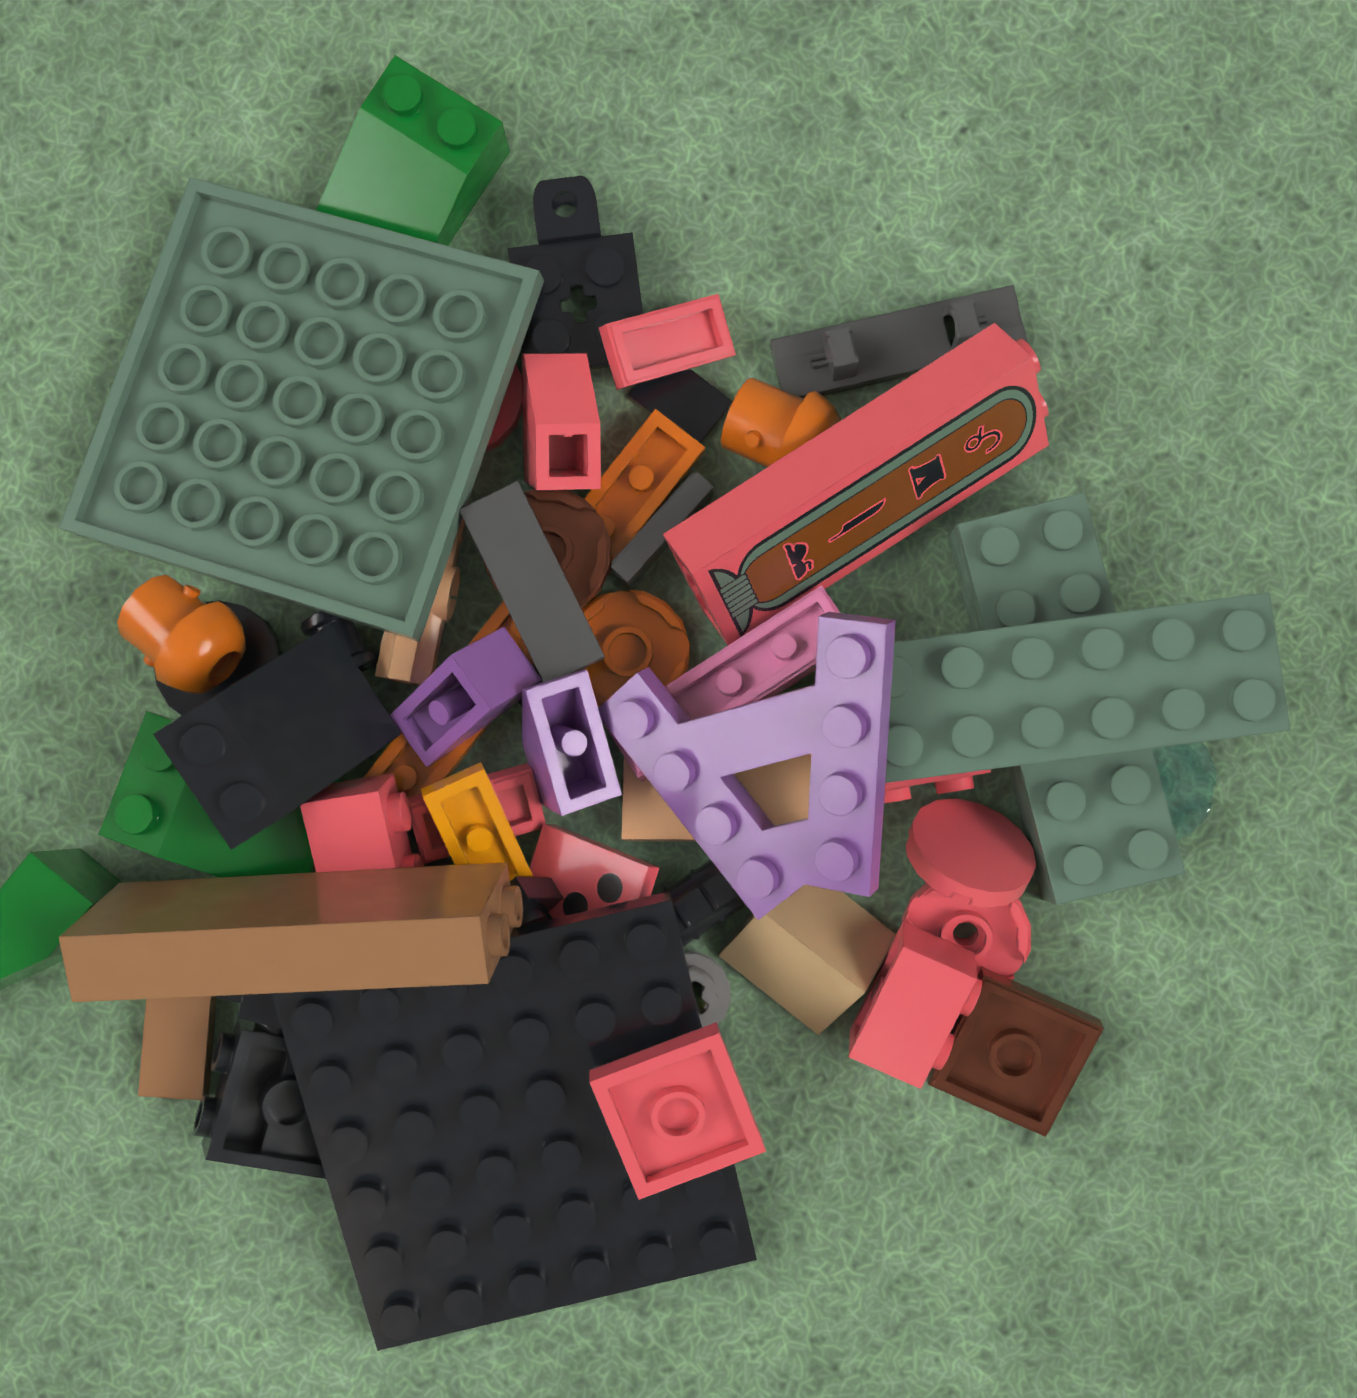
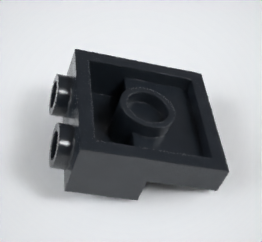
(256, 1107)

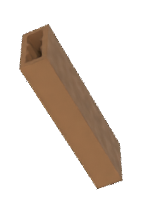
(293, 933)

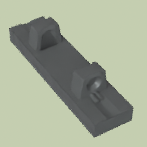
(888, 344)

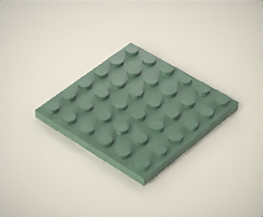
(304, 406)

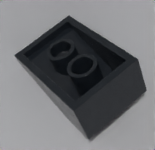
(277, 736)

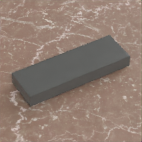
(531, 583)

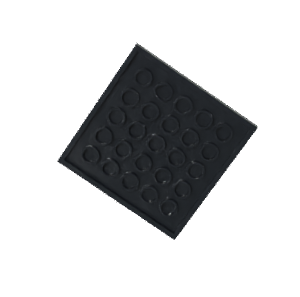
(472, 1137)

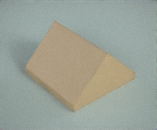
(811, 953)

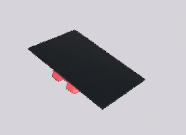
(684, 400)

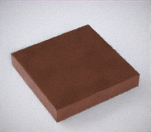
(1017, 1053)

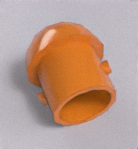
(771, 422)
(181, 636)

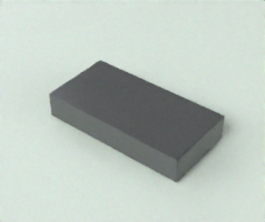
(649, 541)

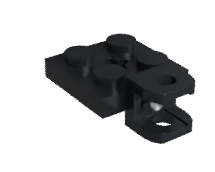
(572, 258)

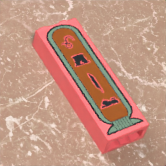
(864, 483)

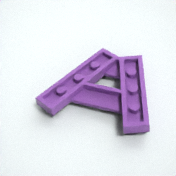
(836, 721)

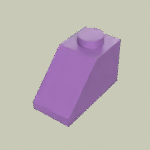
(464, 695)
(567, 744)

